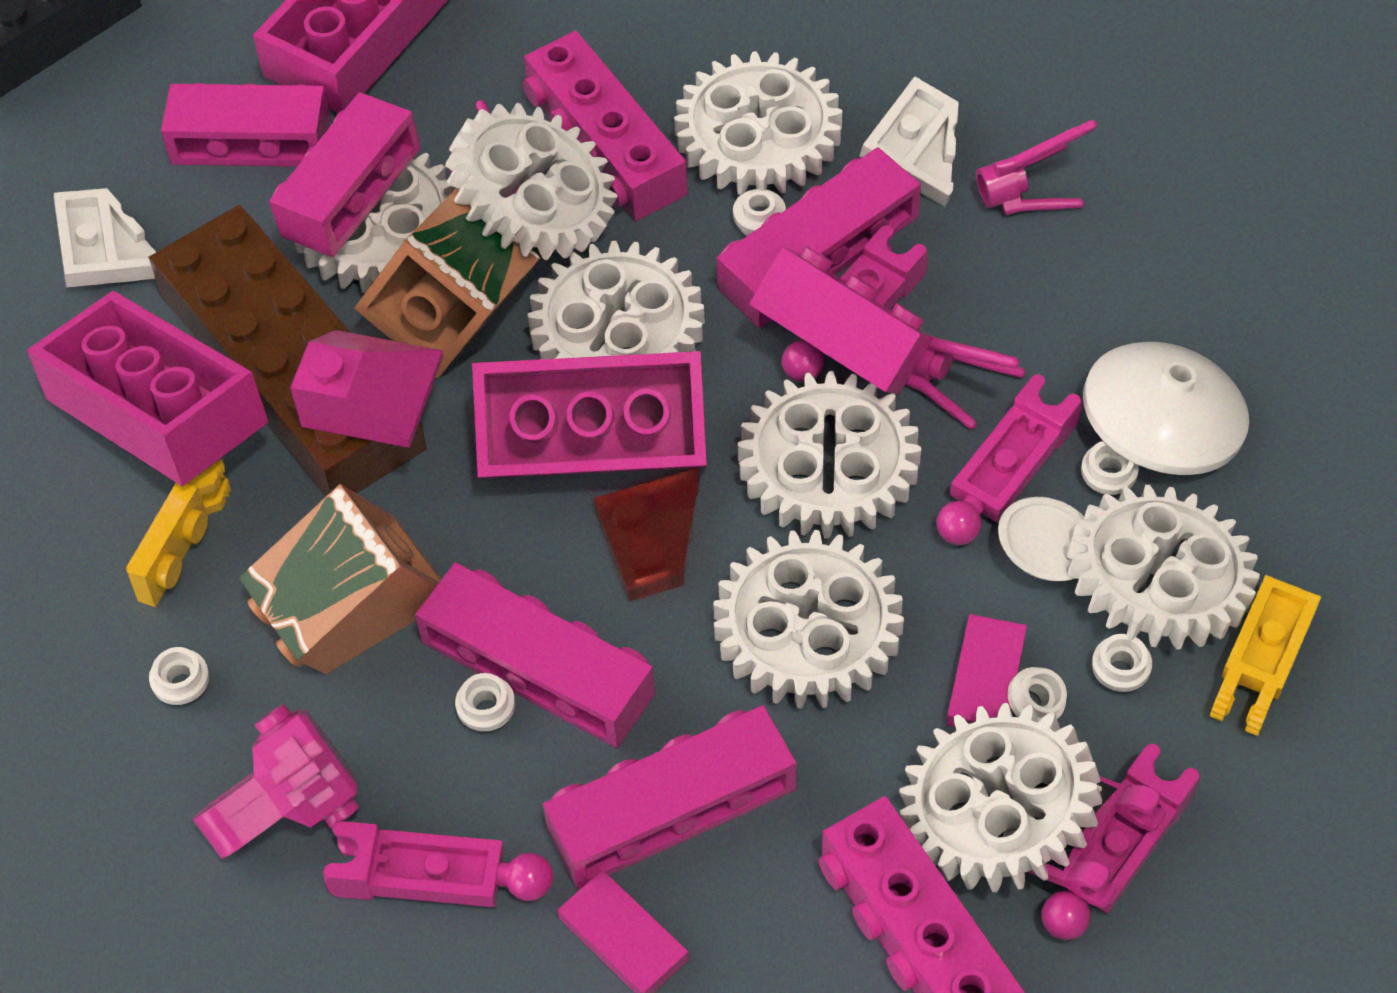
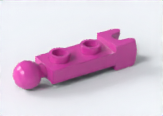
(886, 271)
(1007, 461)
(1122, 846)
(431, 867)

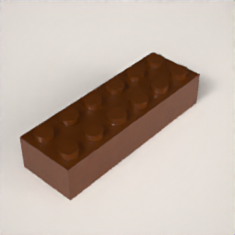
(261, 313)

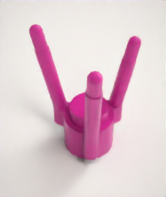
(1006, 179)
(938, 361)

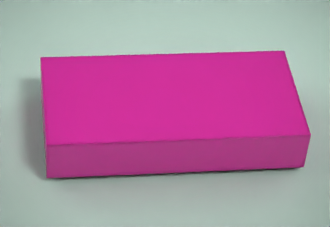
(986, 667)
(623, 934)

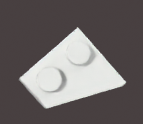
(920, 137)
(100, 240)

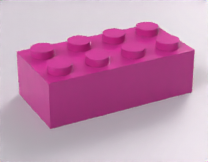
(338, 42)
(148, 387)
(589, 415)

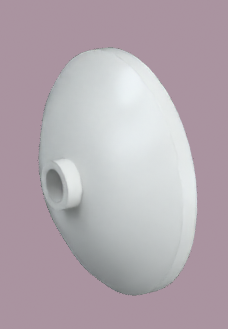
(1166, 408)

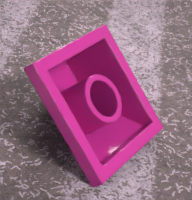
(364, 386)

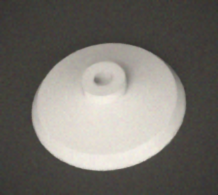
(1038, 536)

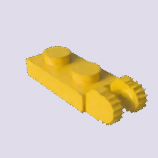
(177, 525)
(1266, 648)

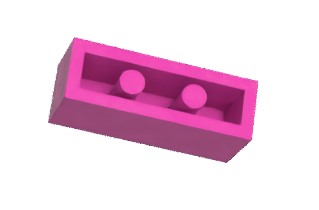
(243, 123)
(345, 174)
(842, 318)

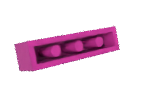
(829, 219)
(537, 653)
(670, 795)

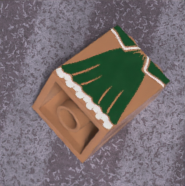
(445, 282)
(339, 582)

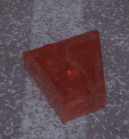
(650, 531)

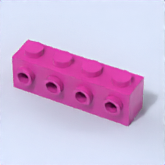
(579, 87)
(909, 906)

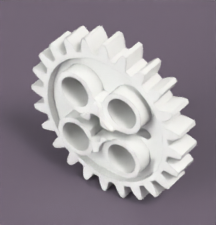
(758, 123)
(547, 211)
(384, 227)
(598, 292)
(882, 454)
(1190, 594)
(789, 659)
(1030, 755)

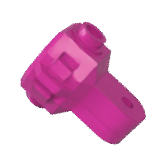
(293, 777)

